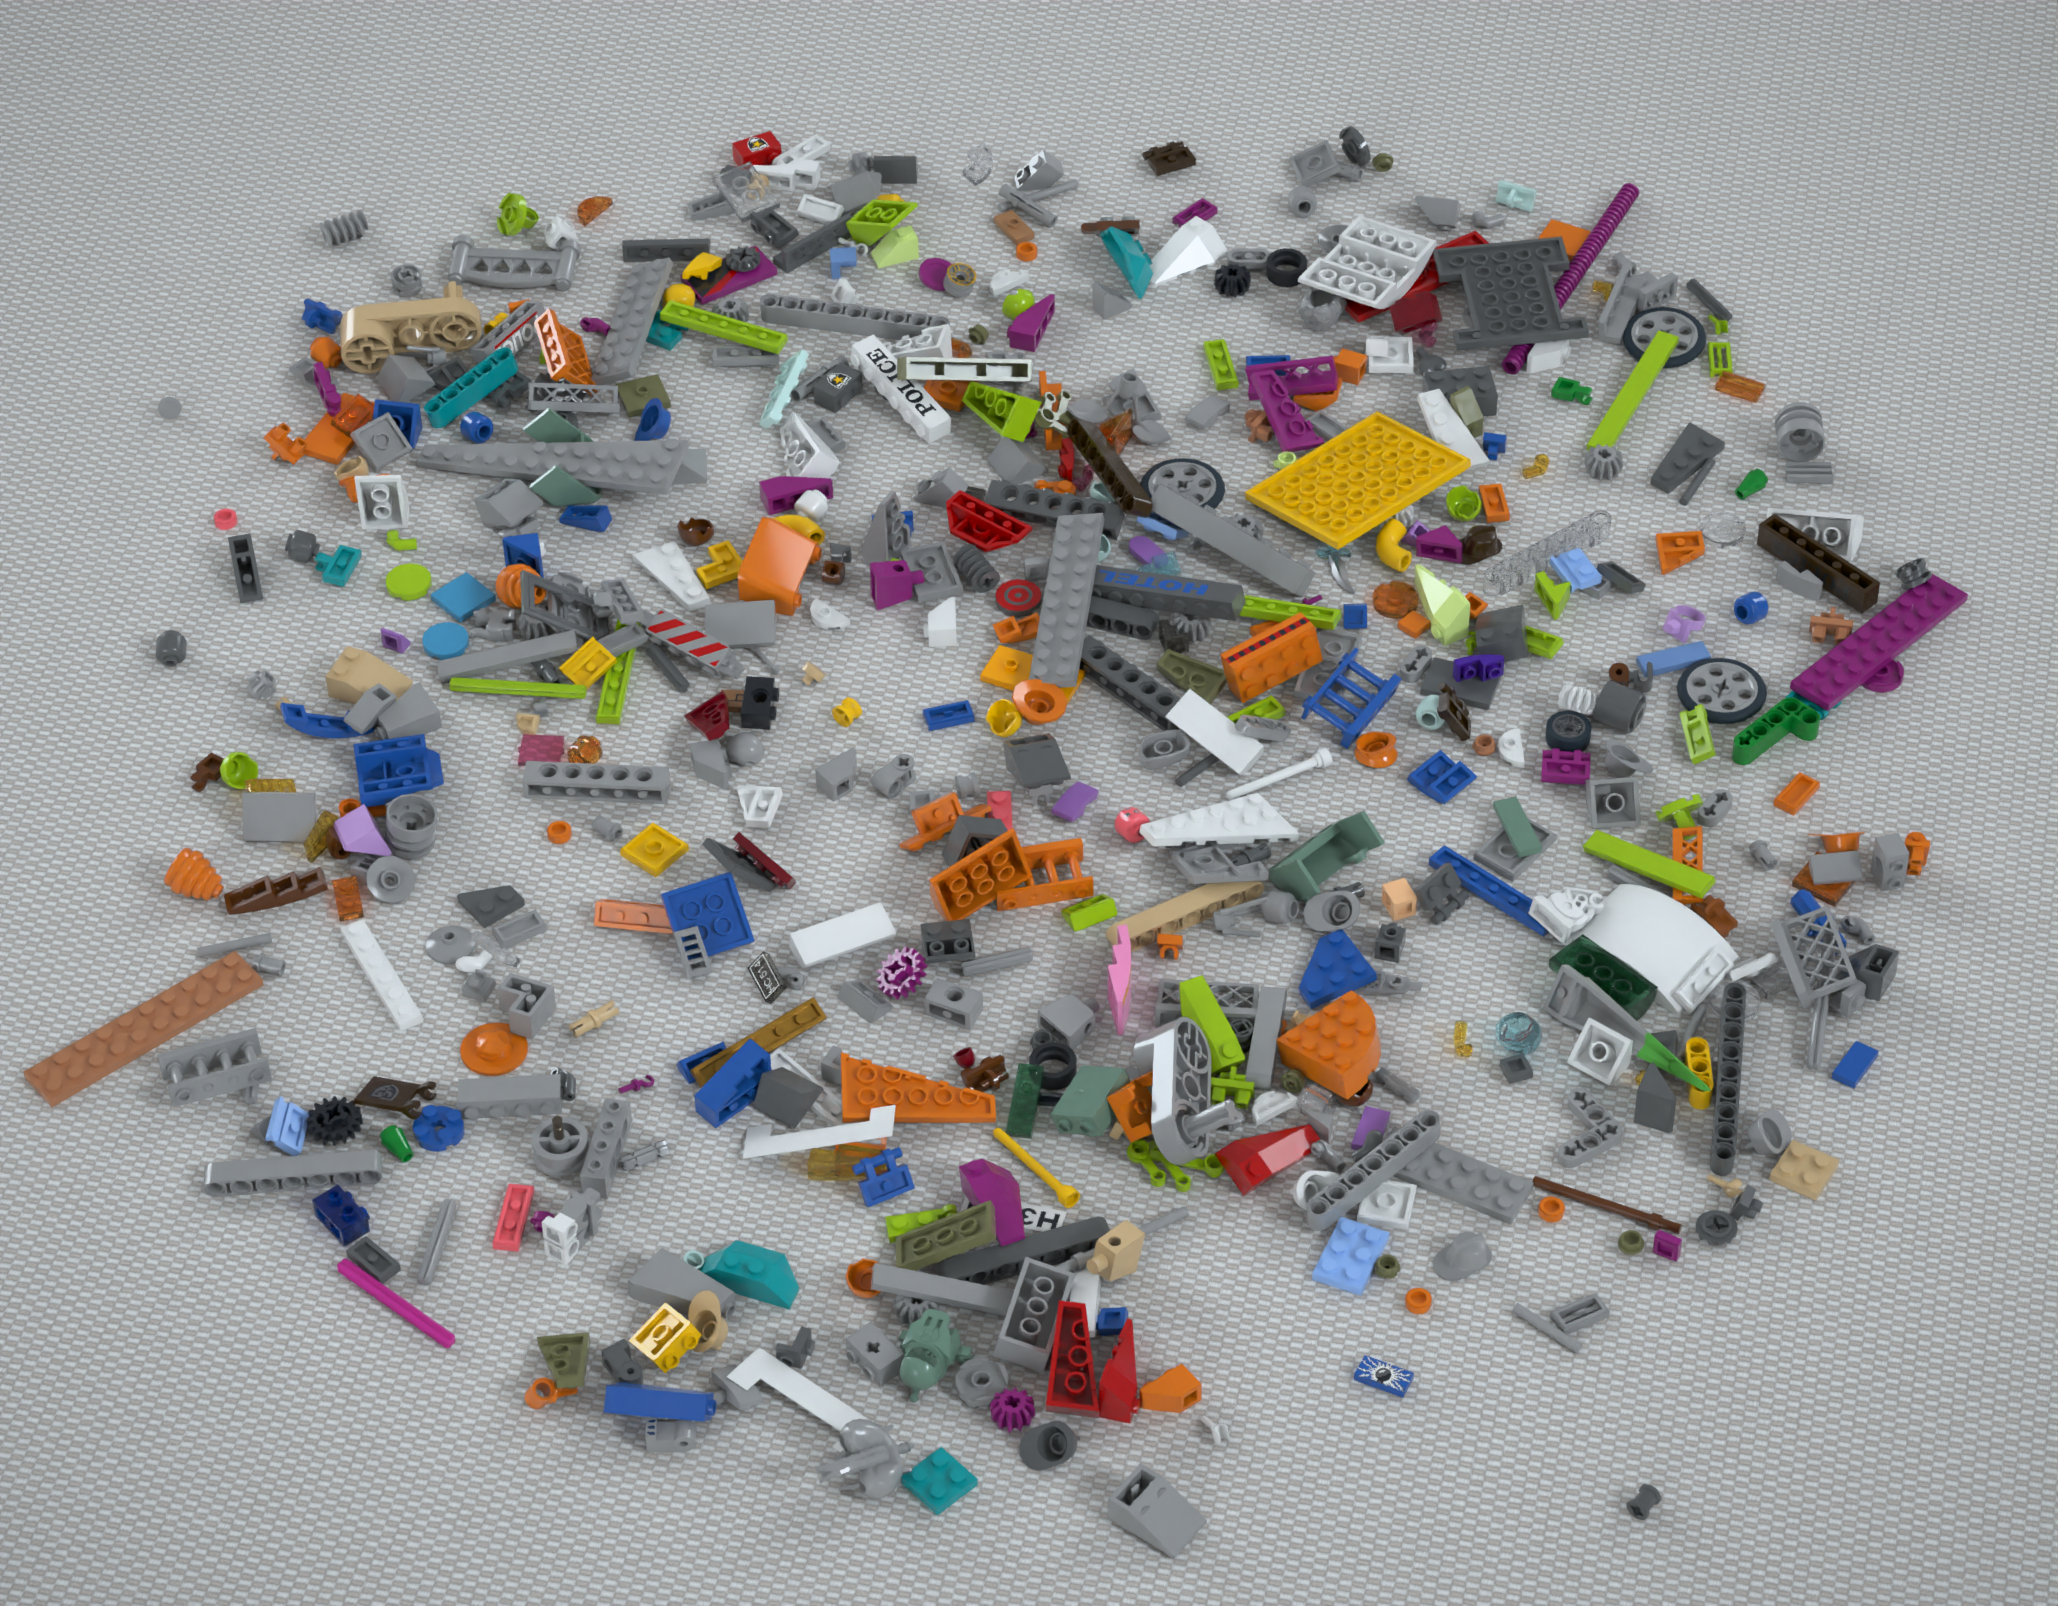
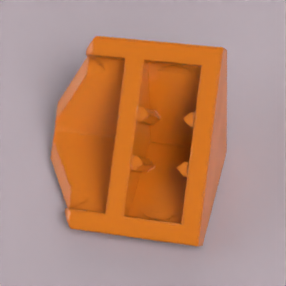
(1320, 399)

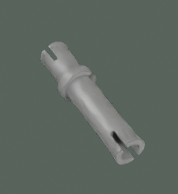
(1027, 205)
(804, 389)

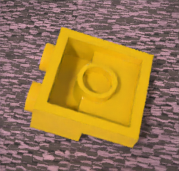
(665, 1338)

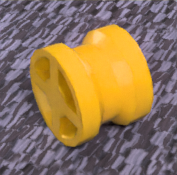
(847, 712)

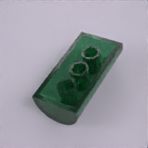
(1613, 976)

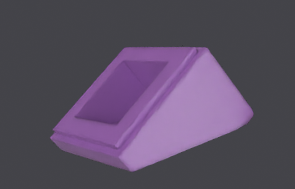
(1413, 531)
(394, 640)

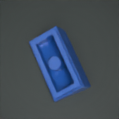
(685, 1065)

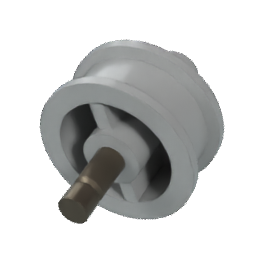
(560, 1146)

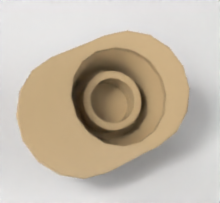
(707, 1319)

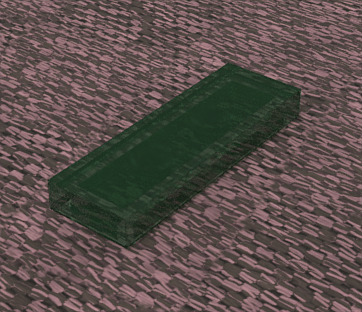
(1025, 1100)

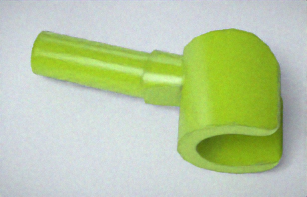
(1720, 325)

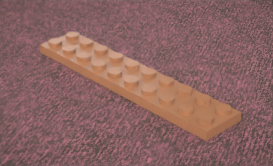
(143, 1028)

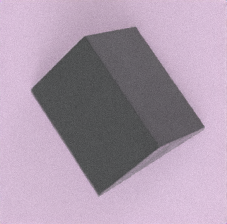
(897, 169)
(785, 1096)
(1655, 1102)

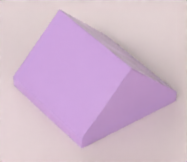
(361, 833)

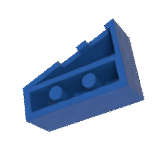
(733, 1084)

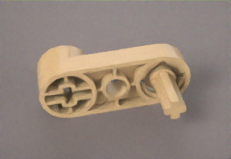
(384, 328)

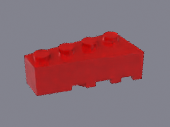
(1071, 1370)

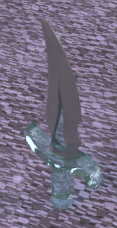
(1337, 565)

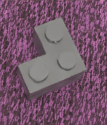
(527, 1003)

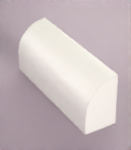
(1215, 732)
(841, 935)

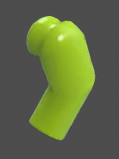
(399, 543)

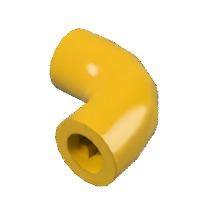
(804, 526)
(1388, 548)

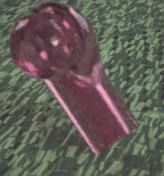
(1426, 335)
(1087, 477)

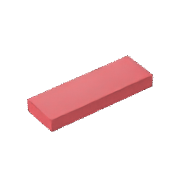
(513, 1217)

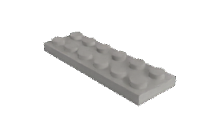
(1467, 1181)

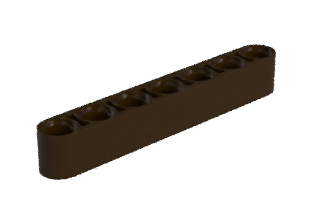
(1110, 468)

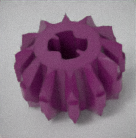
(1012, 1409)

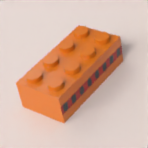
(1271, 657)

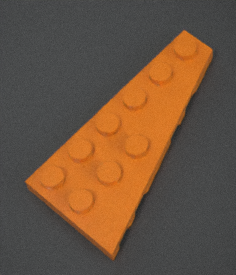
(915, 1097)

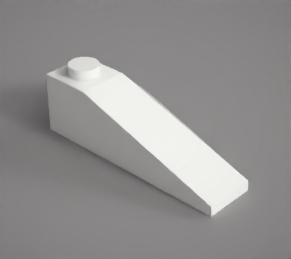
(1188, 249)
(931, 343)

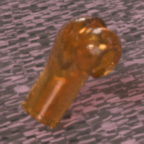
(962, 347)

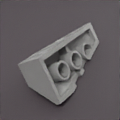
(887, 532)

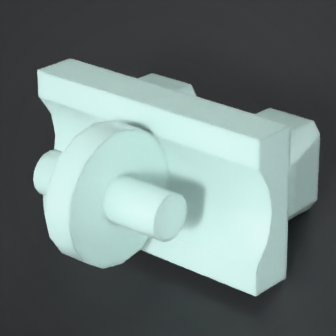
(1515, 195)

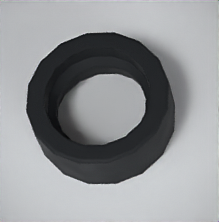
(1285, 257)
(1059, 1052)

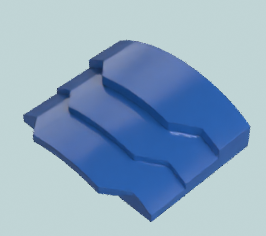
(395, 768)

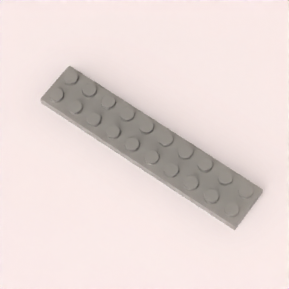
(1067, 599)

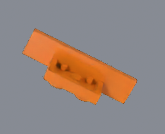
(938, 818)

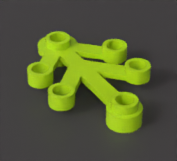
(1144, 1152)

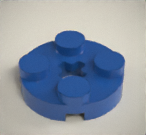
(438, 1116)

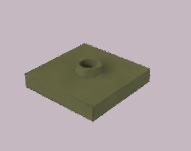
(639, 392)

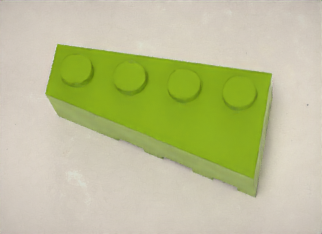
(1004, 411)

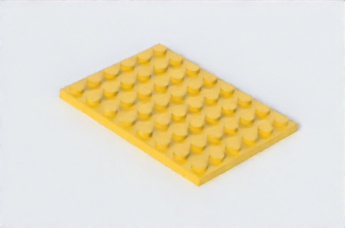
(1357, 480)

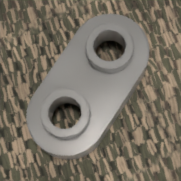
(1250, 257)

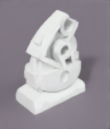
(1566, 911)

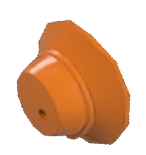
(1039, 701)

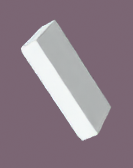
(819, 209)

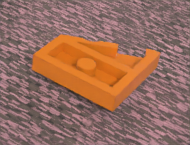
(1678, 549)

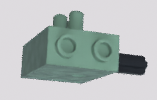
(1084, 1104)

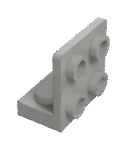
(1657, 291)

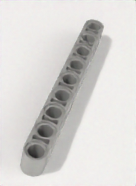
(845, 317)

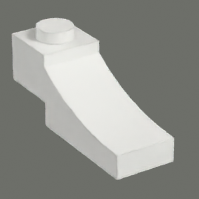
(788, 176)

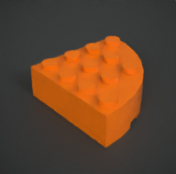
(1335, 1045)

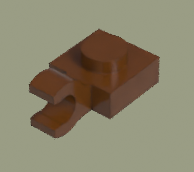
(207, 769)

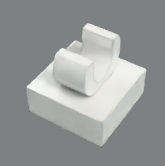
(844, 293)

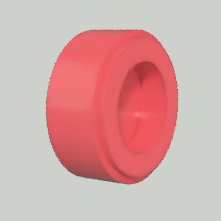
(225, 519)

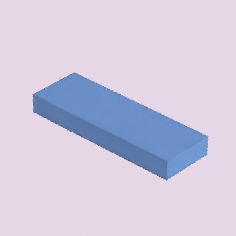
(1673, 658)

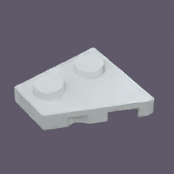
(759, 804)

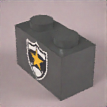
(838, 388)

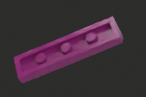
(1295, 382)

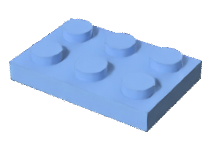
(1350, 1256)

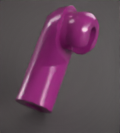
(594, 325)

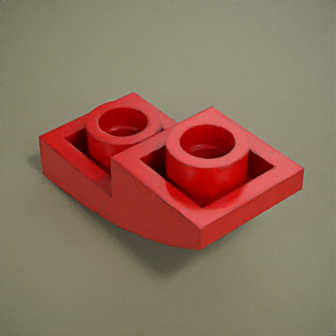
(1067, 460)

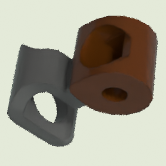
(834, 570)
(1620, 673)

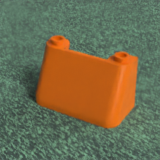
(776, 565)

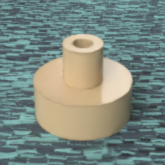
(812, 673)

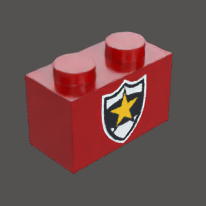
(757, 149)

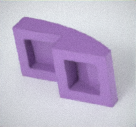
(1074, 800)

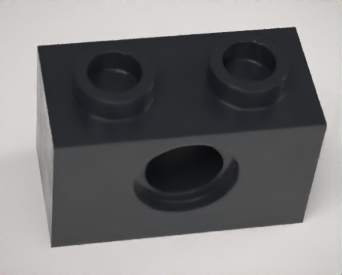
(756, 714)

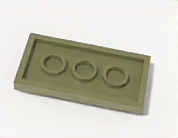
(946, 1237)

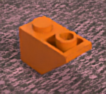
(1172, 1391)

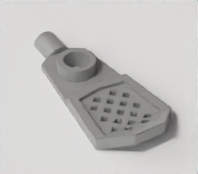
(1385, 985)

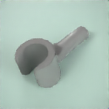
(541, 708)

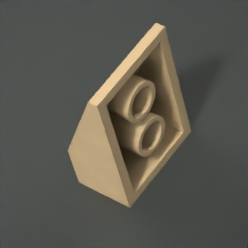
(358, 672)

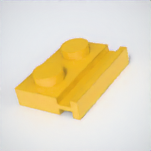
(588, 664)

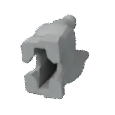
(498, 624)

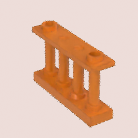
(1048, 856)

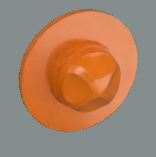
(493, 1049)

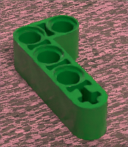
(1785, 717)

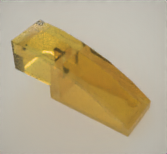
(837, 1165)

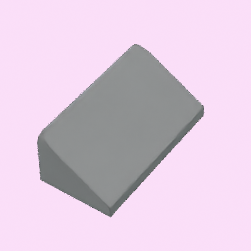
(1835, 867)
(864, 1000)

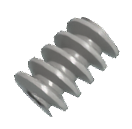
(344, 227)

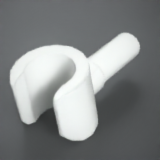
(1219, 1431)

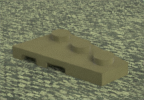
(1192, 674)

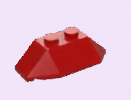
(983, 524)

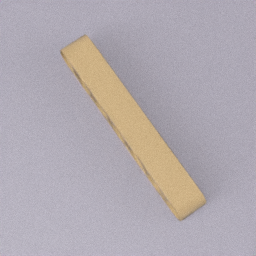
(1184, 911)

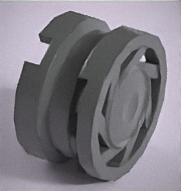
(1913, 573)

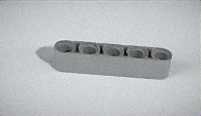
(1266, 1030)

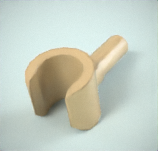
(1730, 1188)

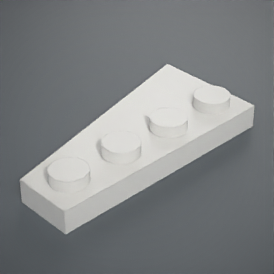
(1449, 429)
(673, 572)

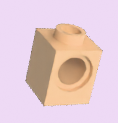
(1399, 899)

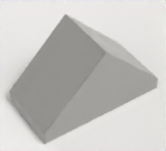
(1108, 301)

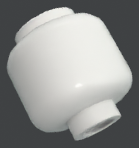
(811, 505)

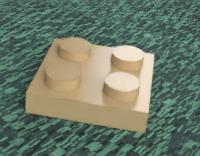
(1804, 1170)

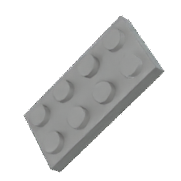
(1333, 647)

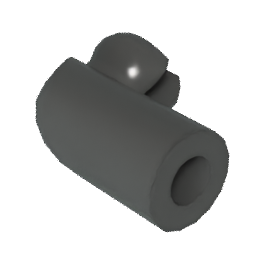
(1372, 1140)

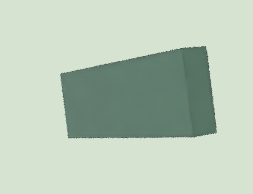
(1517, 827)

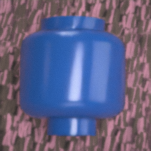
(476, 427)
(1751, 608)

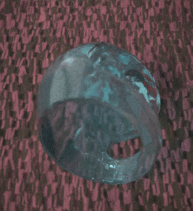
(1520, 1034)

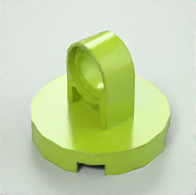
(514, 215)
(1680, 811)

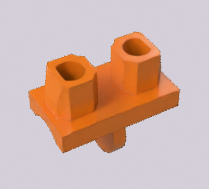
(283, 445)
(1918, 852)

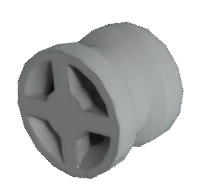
(967, 785)

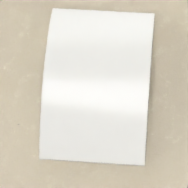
(1371, 263)
(1654, 938)

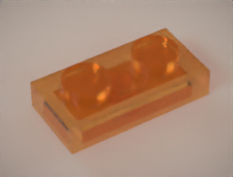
(348, 898)

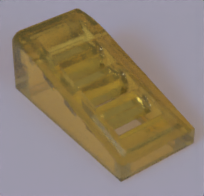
(269, 785)
(316, 840)

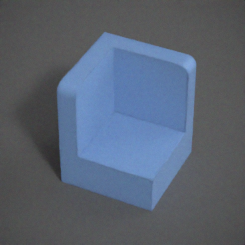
(842, 258)

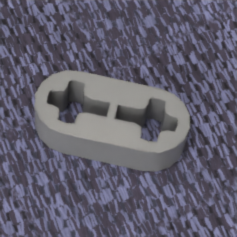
(1420, 666)
(1719, 810)

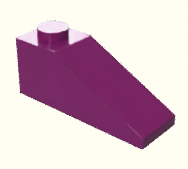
(1031, 325)
(782, 492)

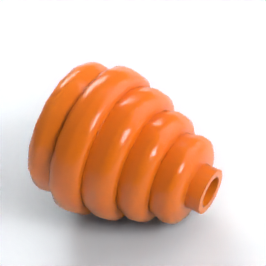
(509, 586)
(193, 876)

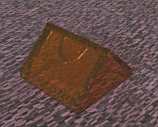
(1118, 430)

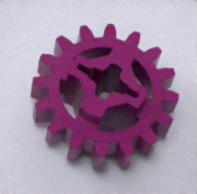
(901, 973)

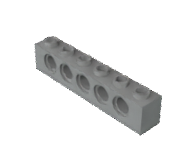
(596, 782)

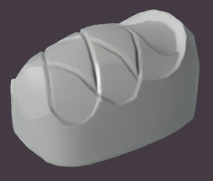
(1163, 749)

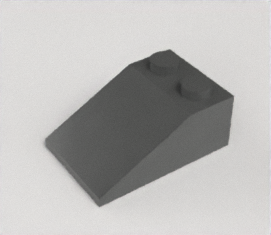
(1502, 633)

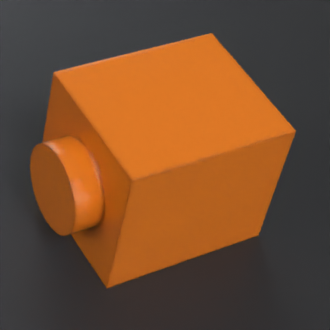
(1350, 366)

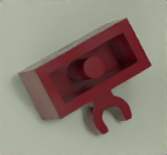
(1415, 312)

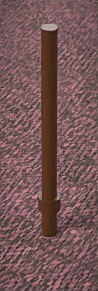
(1653, 1220)

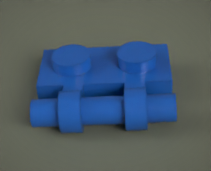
(886, 1184)

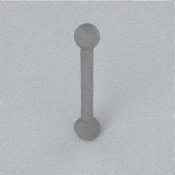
(774, 668)

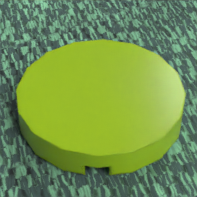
(408, 581)

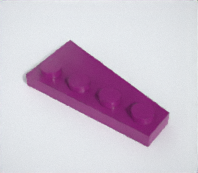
(1283, 414)

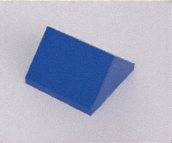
(405, 415)
(523, 550)

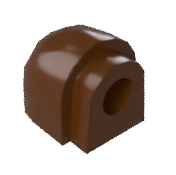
(334, 845)

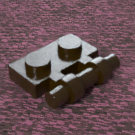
(1169, 158)
(1454, 712)

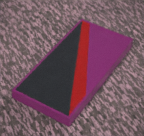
(726, 281)

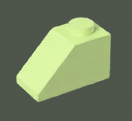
(896, 247)

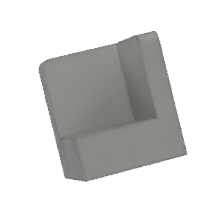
(832, 1066)

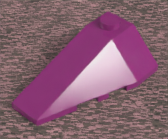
(987, 1181)

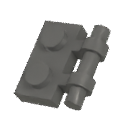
(513, 386)
(1436, 888)

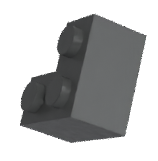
(969, 835)

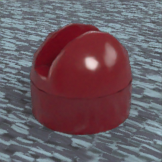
(965, 1057)

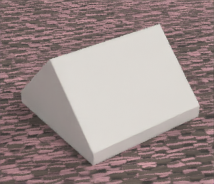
(1601, 1052)

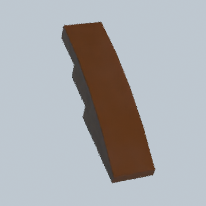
(275, 893)

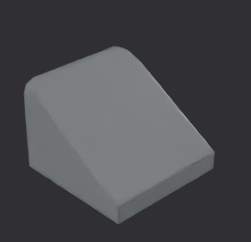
(1321, 1123)

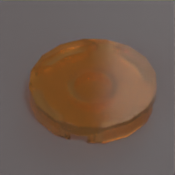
(1395, 599)

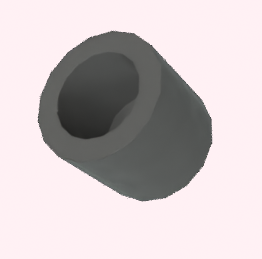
(1620, 707)

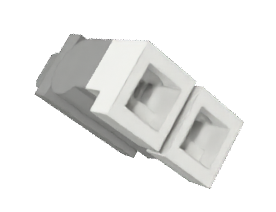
(572, 1226)

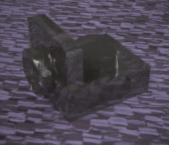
(1171, 640)

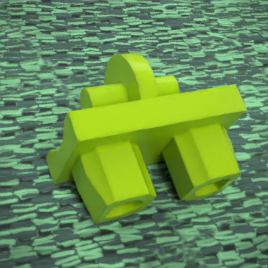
(1232, 1085)

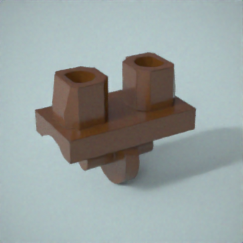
(986, 1075)

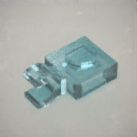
(1163, 564)

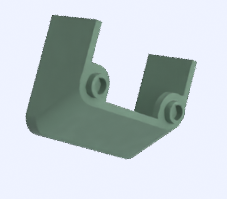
(555, 484)
(1324, 855)

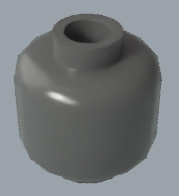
(302, 546)
(171, 648)

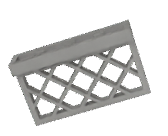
(1796, 966)
(1168, 1012)

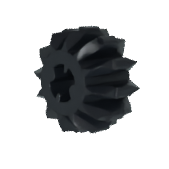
(1232, 280)

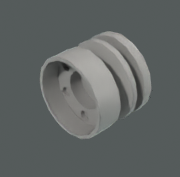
(1799, 432)
(411, 826)

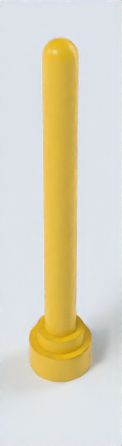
(1067, 1195)

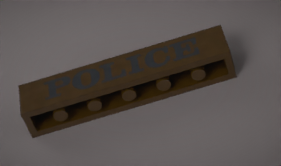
(1805, 553)

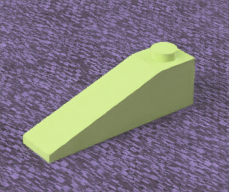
(1443, 607)

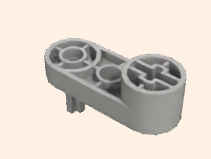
(1181, 1089)

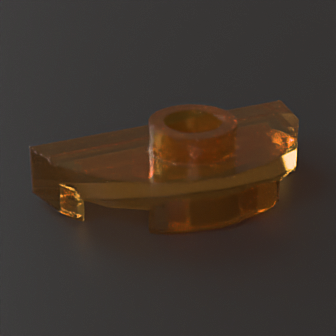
(592, 208)

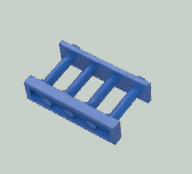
(1362, 716)

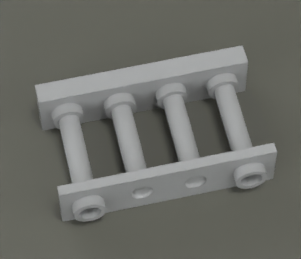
(210, 1054)

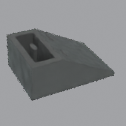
(1036, 761)

